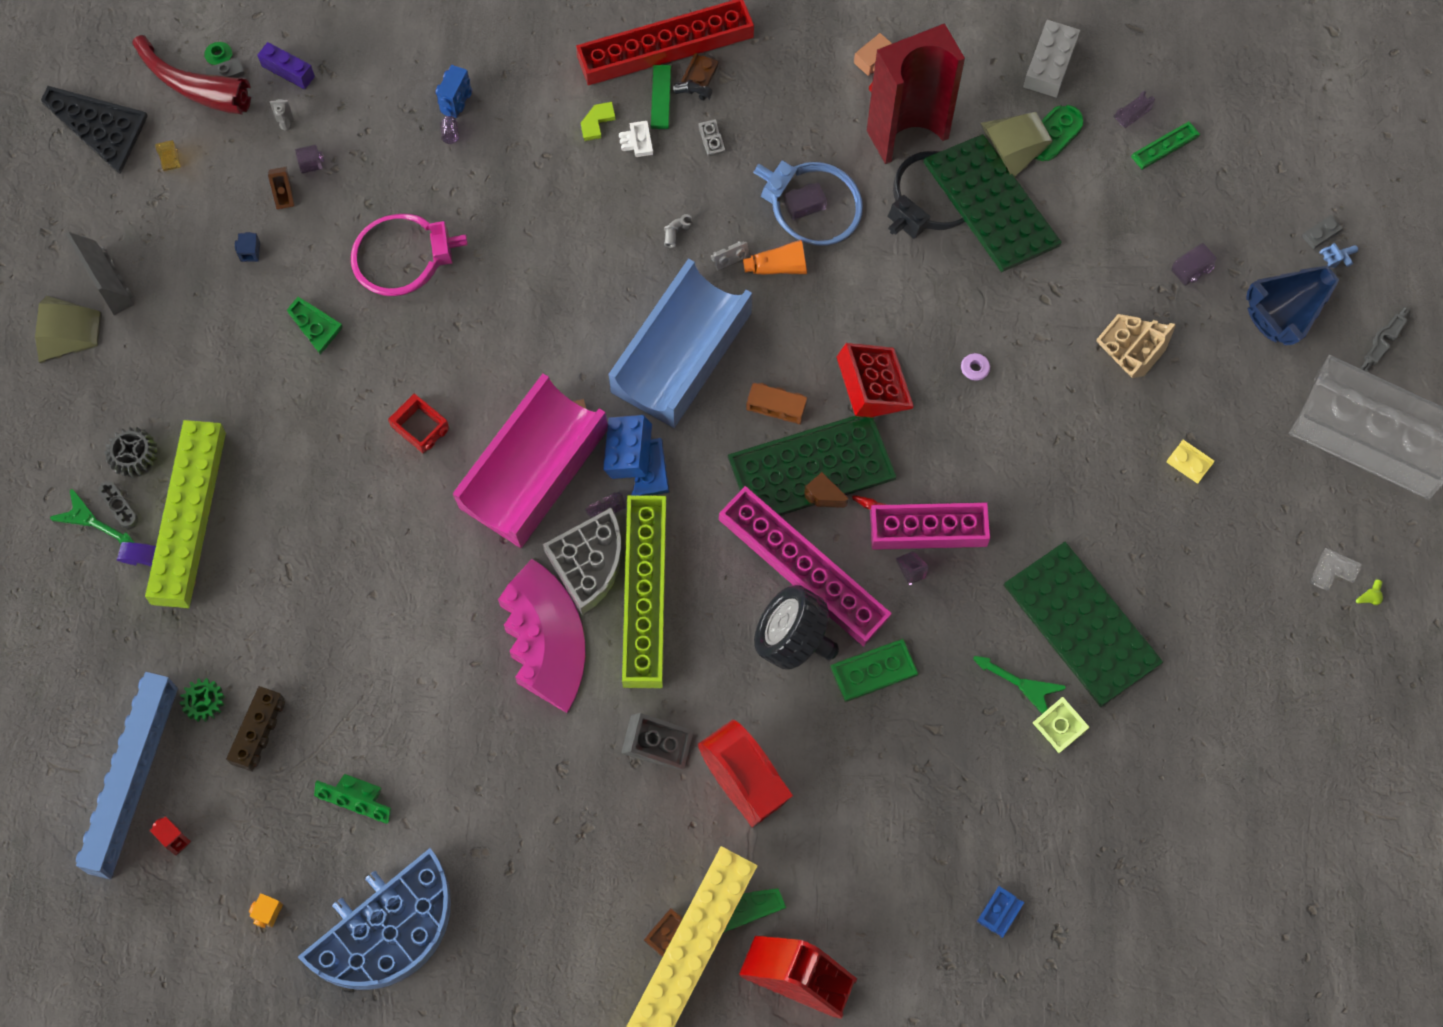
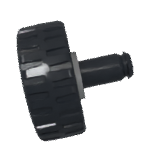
(794, 629)

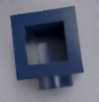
(248, 247)

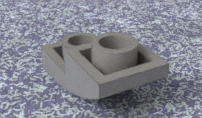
(711, 137)

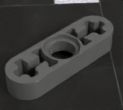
(118, 497)

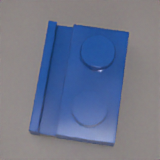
(1000, 911)

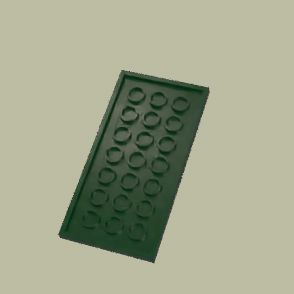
(992, 202)
(844, 451)
(1083, 624)

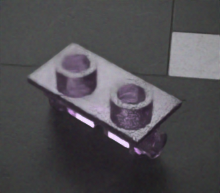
(614, 501)

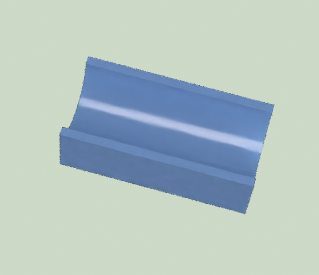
(679, 345)

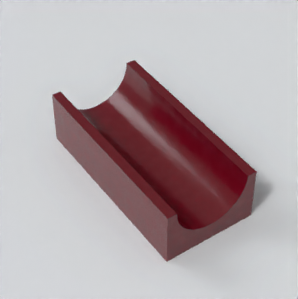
(914, 87)

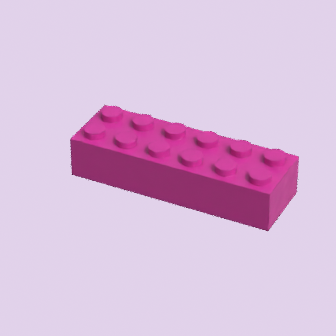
(929, 526)

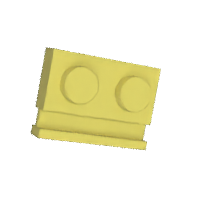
(1190, 461)

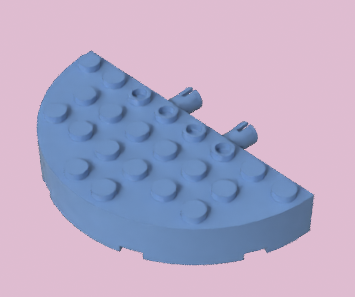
(388, 932)

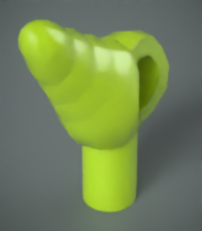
(1372, 595)

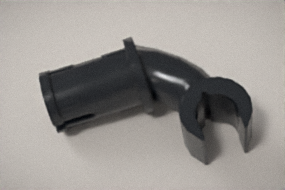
(691, 87)

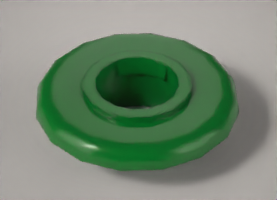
(217, 59)

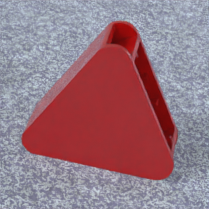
(799, 973)

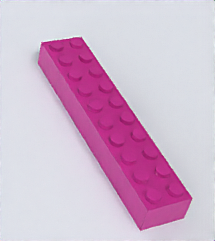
(804, 565)

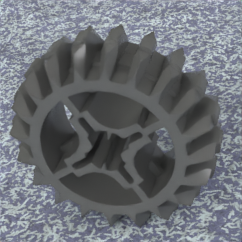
(121, 462)

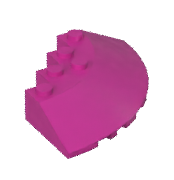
(547, 635)

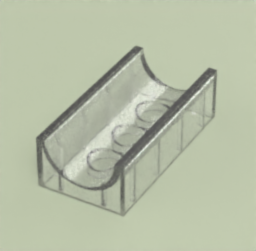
(1374, 426)

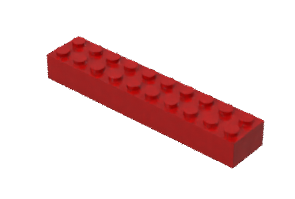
(665, 41)

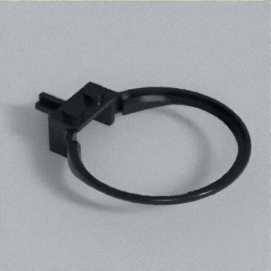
(906, 213)

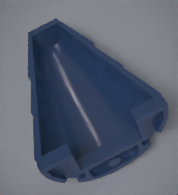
(1290, 303)

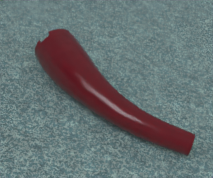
(213, 91)

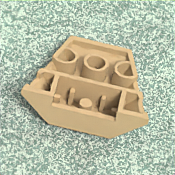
(1135, 343)

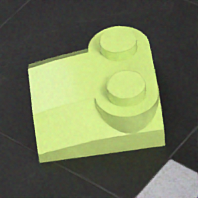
(1061, 725)

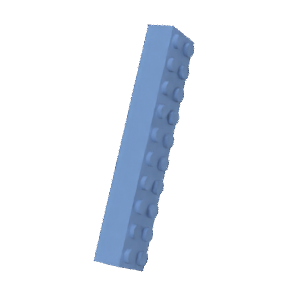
(127, 776)

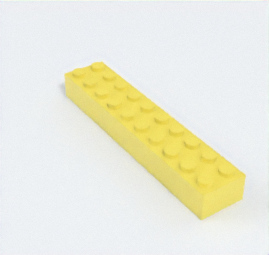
(694, 941)

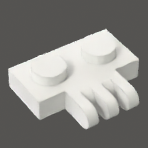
(637, 139)

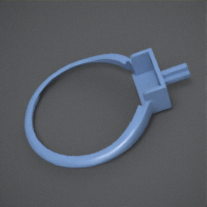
(781, 177)

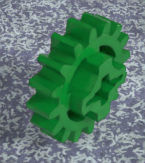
(206, 692)

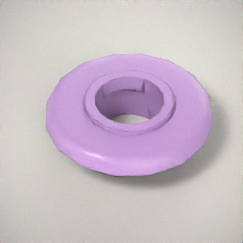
(977, 359)

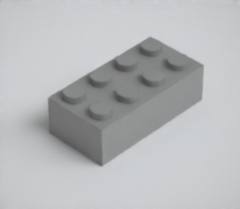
(1051, 58)

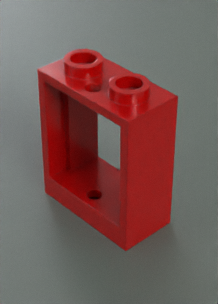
(406, 411)

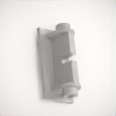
(282, 113)
(734, 254)

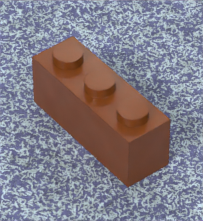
(776, 403)

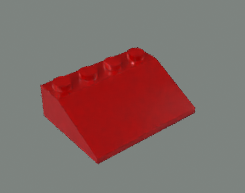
(873, 380)

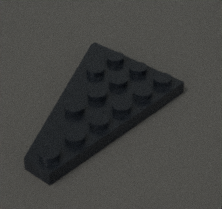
(102, 125)

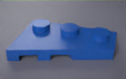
(656, 479)

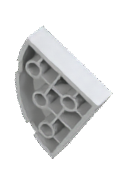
(588, 559)

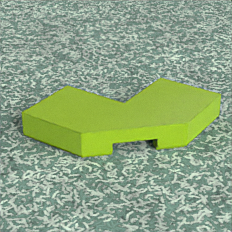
(590, 124)

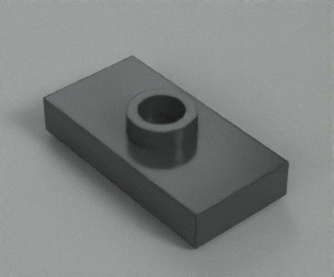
(228, 69)

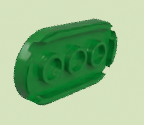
(1063, 126)

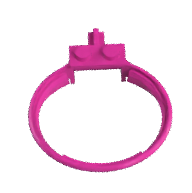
(441, 251)

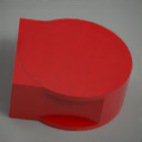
(744, 772)

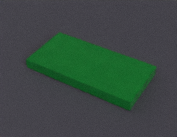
(874, 670)

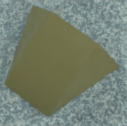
(1018, 139)
(65, 328)

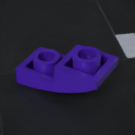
(136, 553)

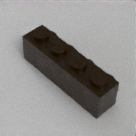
(255, 729)

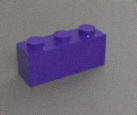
(286, 65)

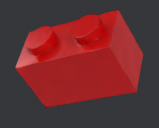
(169, 835)

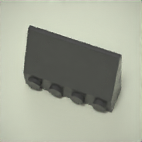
(102, 272)

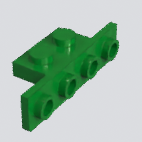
(355, 796)

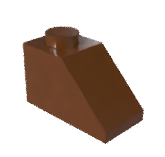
(281, 187)
(825, 493)

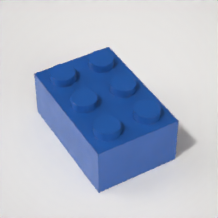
(627, 447)

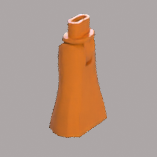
(781, 260)

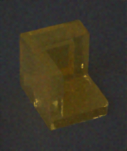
(168, 155)

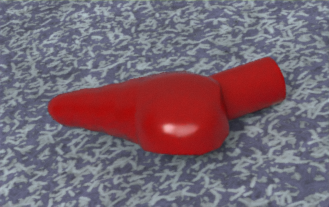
(866, 502)

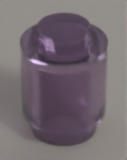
(449, 130)

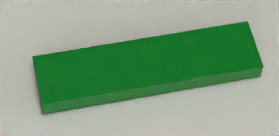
(660, 97)
(1165, 145)

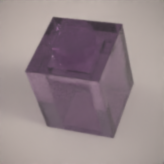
(309, 158)

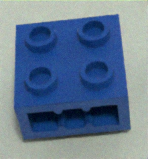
(453, 91)

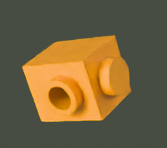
(265, 911)

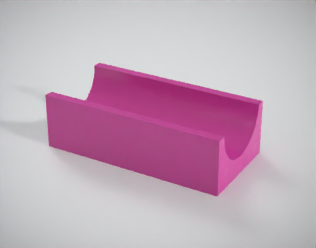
(530, 462)

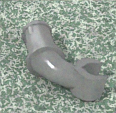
(672, 229)

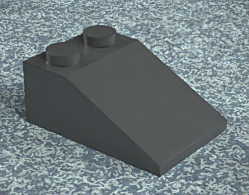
(657, 741)

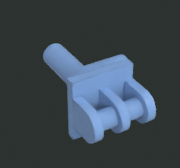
(1335, 256)

